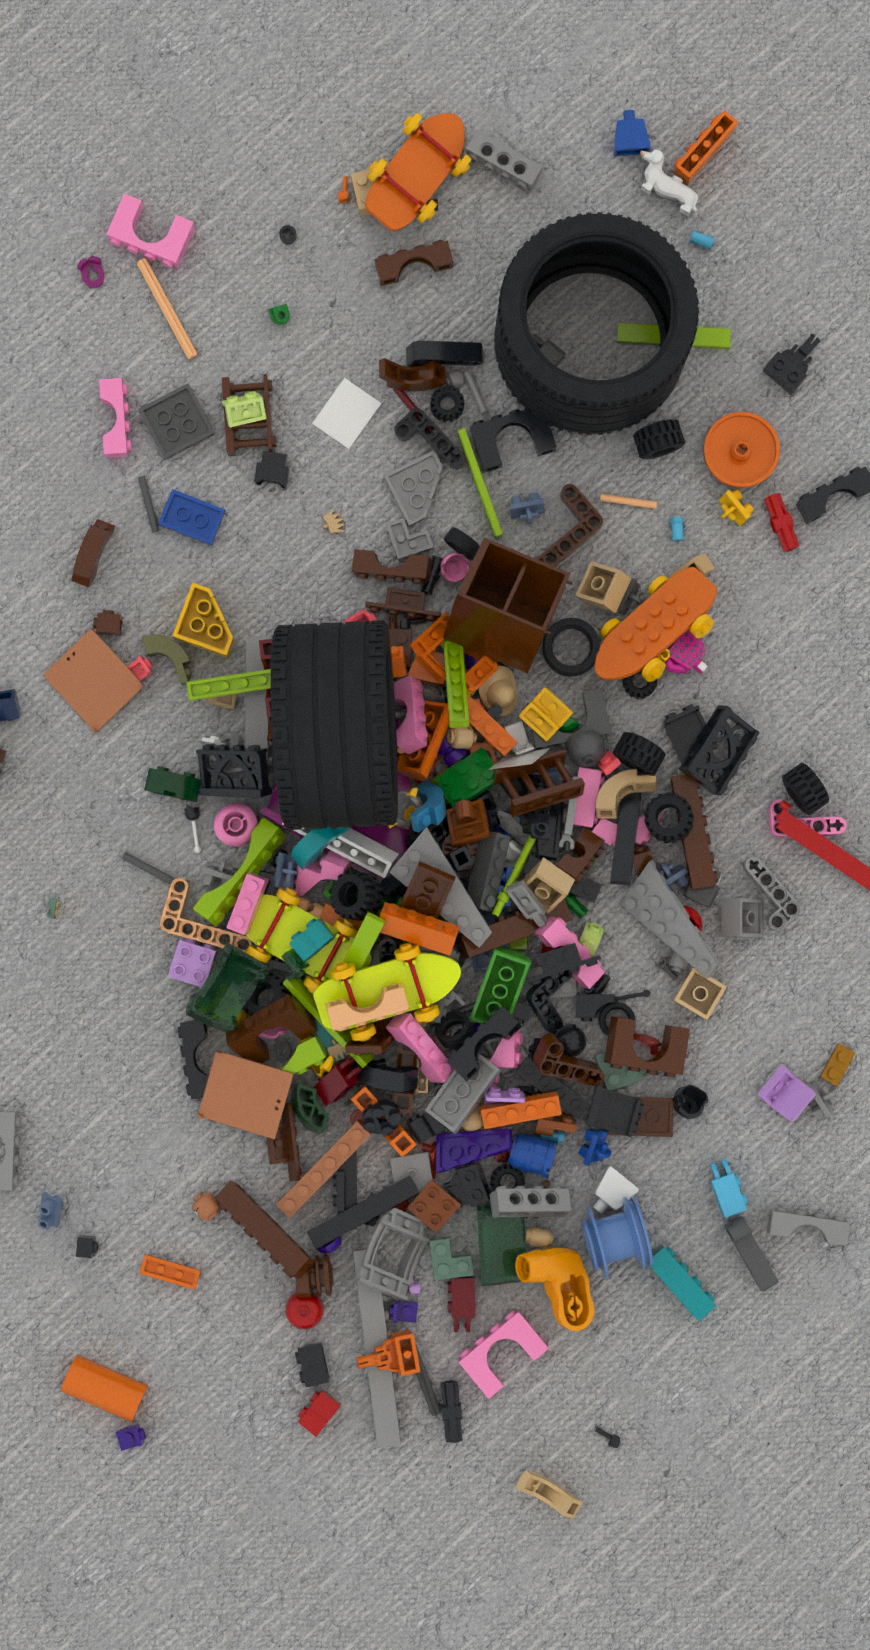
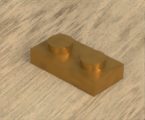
(837, 1064)

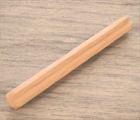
(167, 308)

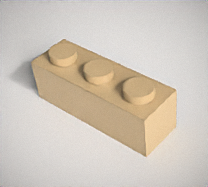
(423, 1082)

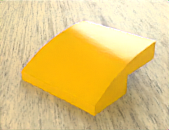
(546, 714)

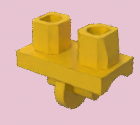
(733, 508)

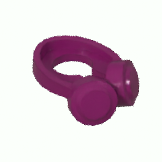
(95, 262)

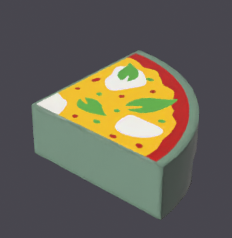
(53, 907)

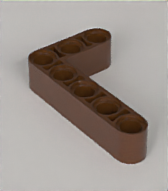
(583, 526)

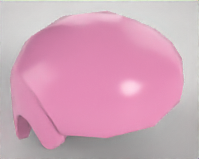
(454, 567)

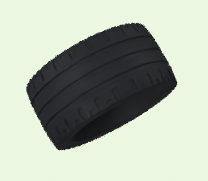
(556, 665)

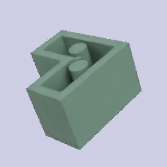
(446, 1265)

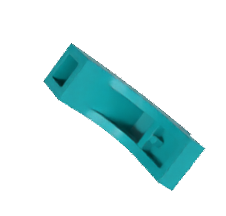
(313, 844)

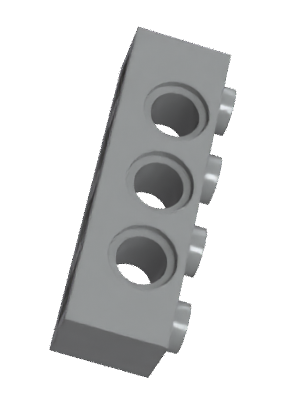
(482, 142)
(503, 1207)

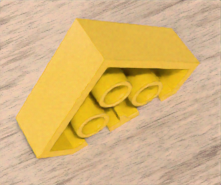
(203, 623)

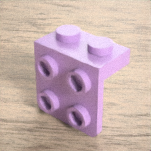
(192, 962)
(786, 1094)
(494, 1095)

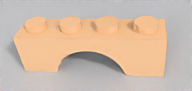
(390, 1002)

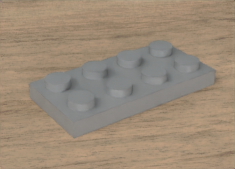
(459, 1098)

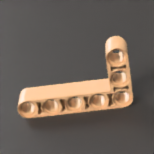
(198, 928)

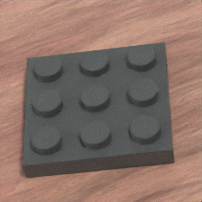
(176, 421)

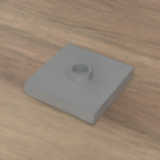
(413, 1165)

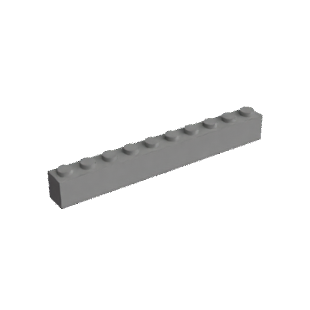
(381, 1381)

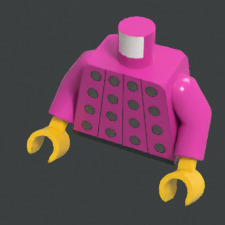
(684, 654)

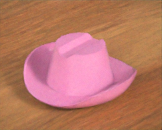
(234, 824)

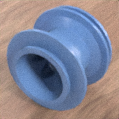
(617, 1237)

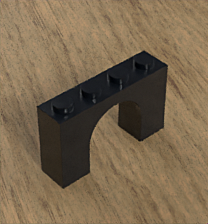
(485, 435)

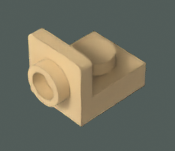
(223, 701)

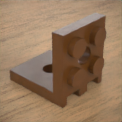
(376, 1044)

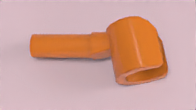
(343, 195)

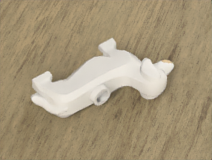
(666, 186)

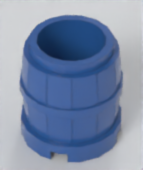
(532, 1154)

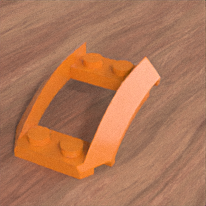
(433, 637)

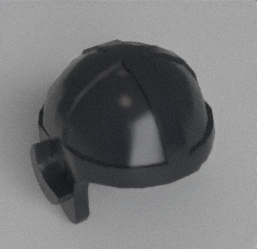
(572, 1039)
(689, 1101)

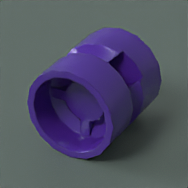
(451, 754)

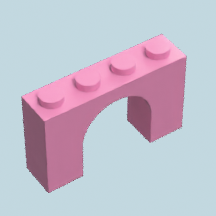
(168, 250)
(475, 1360)

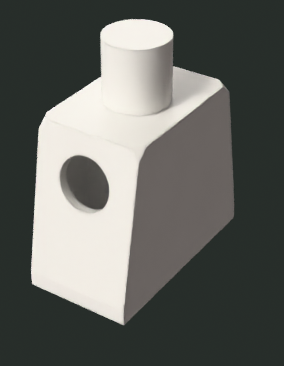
(612, 1189)

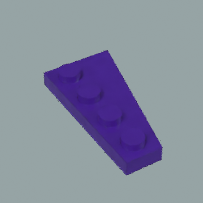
(467, 1147)

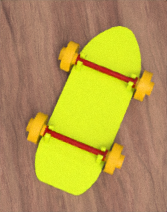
(280, 919)
(423, 975)

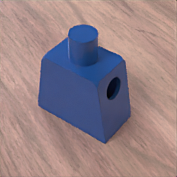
(630, 135)

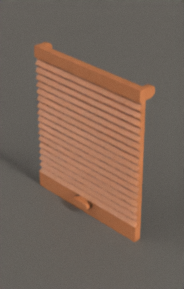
(93, 680)
(245, 1094)

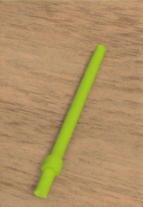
(503, 896)

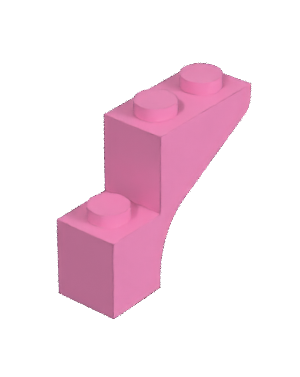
(608, 830)
(327, 868)
(508, 1054)

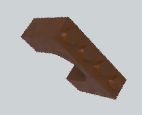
(282, 1013)
(668, 1060)

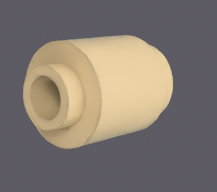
(539, 1237)

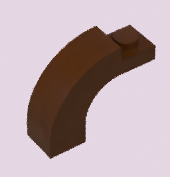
(412, 378)
(90, 552)

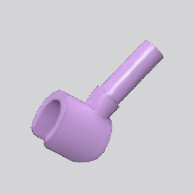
(414, 1287)

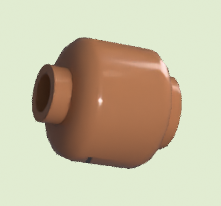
(205, 1206)

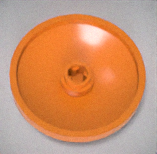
(741, 450)

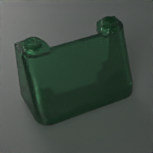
(227, 989)
(499, 1246)

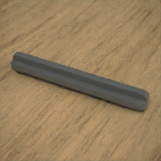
(427, 1388)

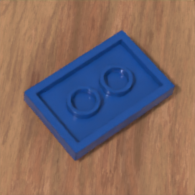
(191, 517)

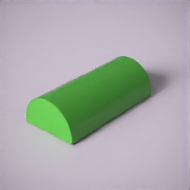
(501, 983)

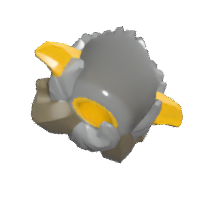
(407, 804)

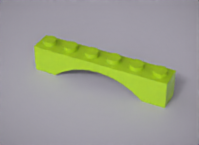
(217, 903)
(307, 1053)

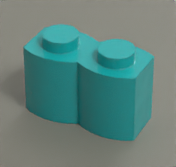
(312, 939)

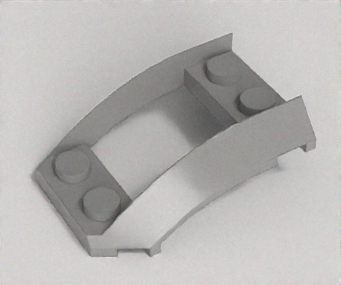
(384, 1281)

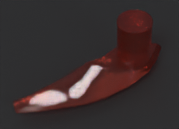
(645, 1039)
(432, 1149)

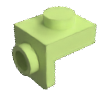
(591, 936)

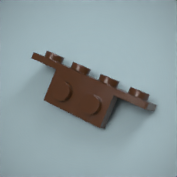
(403, 602)
(284, 1146)

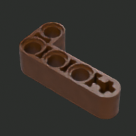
(551, 1062)

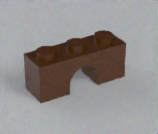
(587, 848)

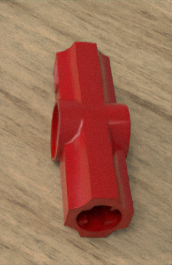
(781, 522)

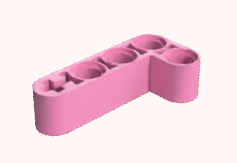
(808, 821)

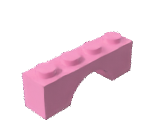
(116, 441)
(412, 733)
(555, 935)
(409, 1032)

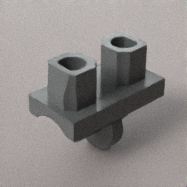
(631, 597)

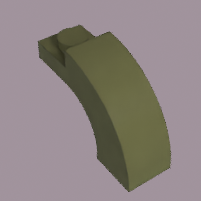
(167, 647)

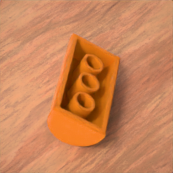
(419, 763)
(104, 1388)

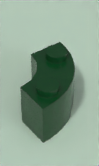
(172, 784)
(308, 1109)

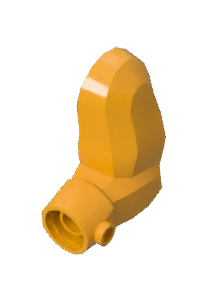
(563, 1281)

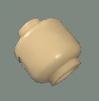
(461, 737)

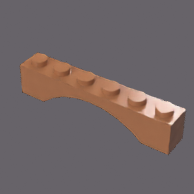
(323, 1169)

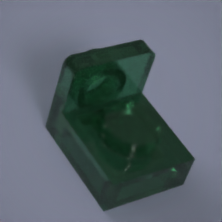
(296, 964)

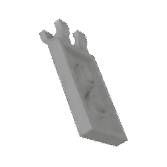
(567, 822)

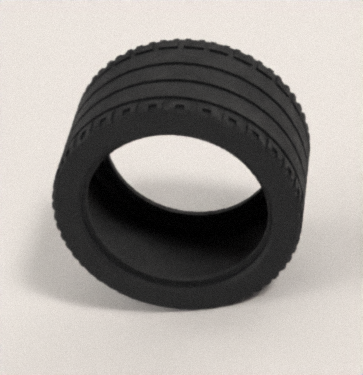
(615, 249)
(334, 725)

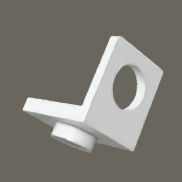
(517, 731)

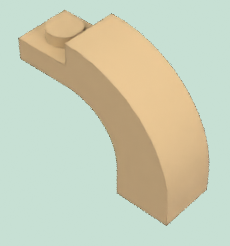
(619, 786)
(549, 1492)

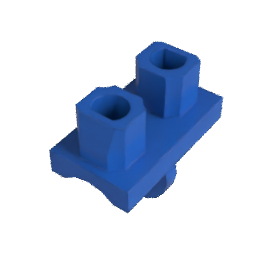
(598, 1147)

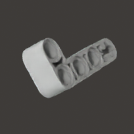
(769, 889)

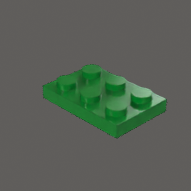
(467, 777)

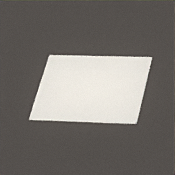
(346, 413)
(522, 759)

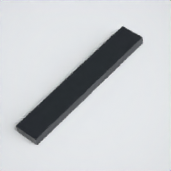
(625, 839)
(362, 1212)

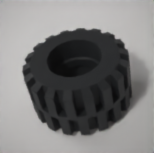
(659, 439)
(639, 753)
(805, 788)
(669, 801)
(344, 893)
(271, 982)

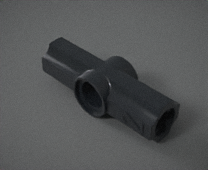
(451, 1411)

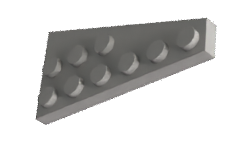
(458, 905)
(666, 917)

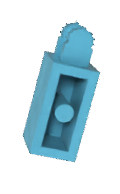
(727, 1191)

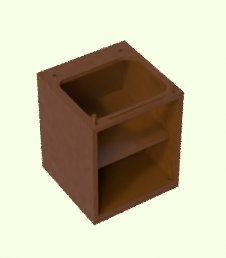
(505, 605)

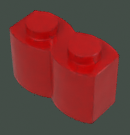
(319, 1412)

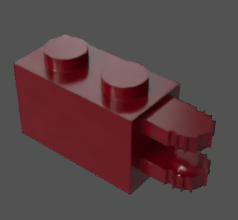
(337, 1082)
(462, 1300)

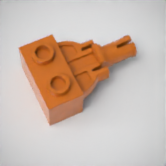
(394, 1354)

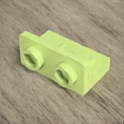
(244, 409)

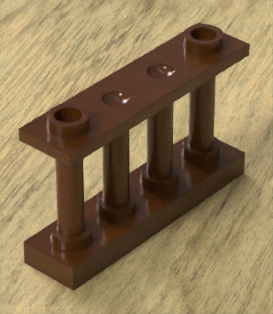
(234, 444)
(539, 799)

